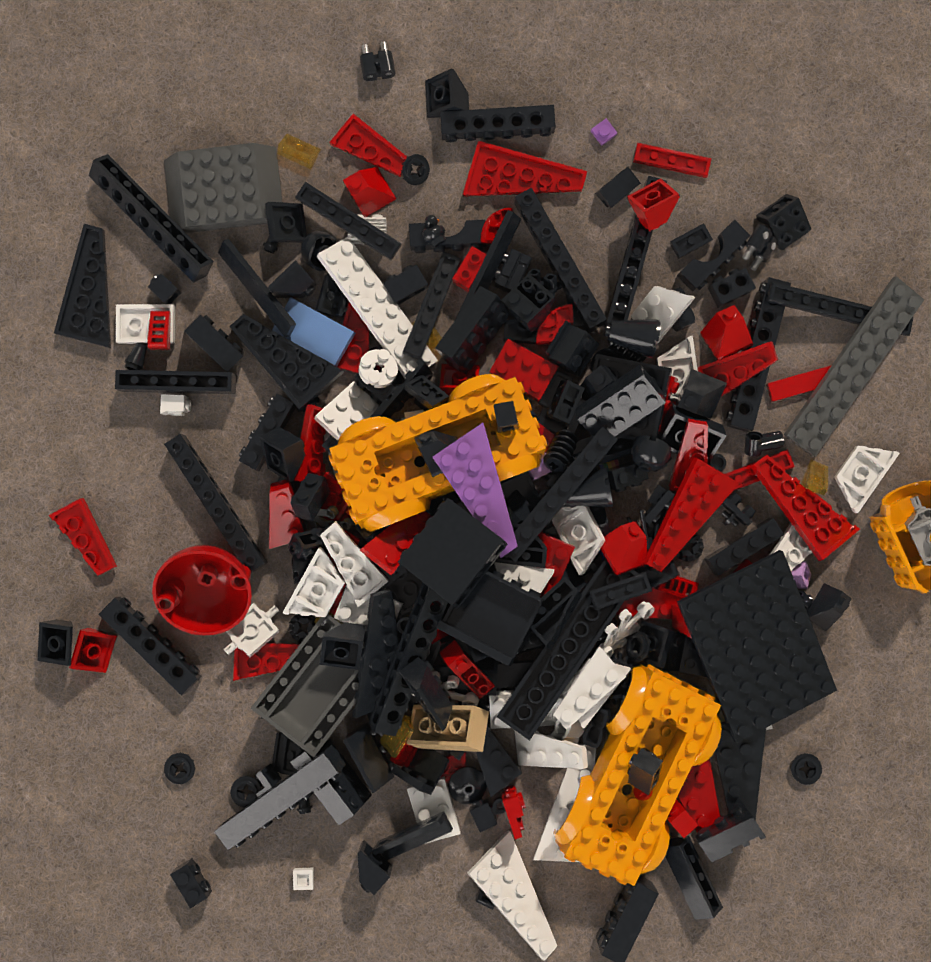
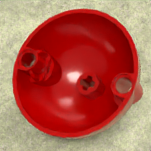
(210, 586)

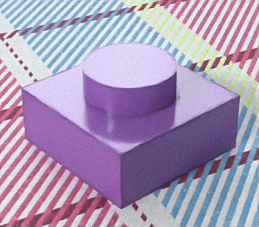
(603, 132)

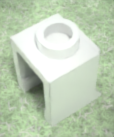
(175, 405)

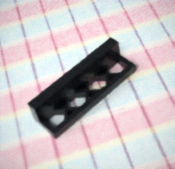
(413, 836)

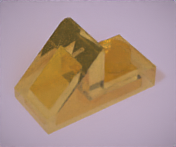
(816, 478)

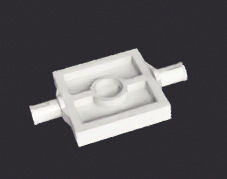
(253, 631)

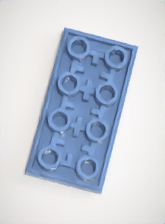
(317, 332)

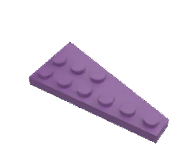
(474, 477)

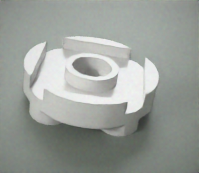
(373, 377)

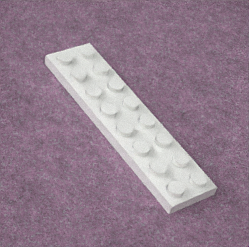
(372, 302)

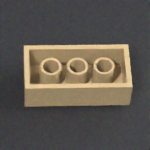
(463, 732)

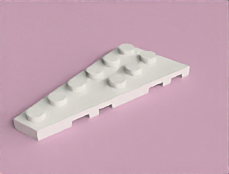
(547, 848)
(508, 886)

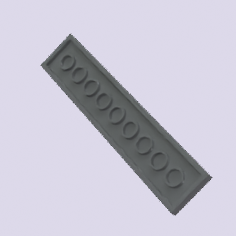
(854, 366)

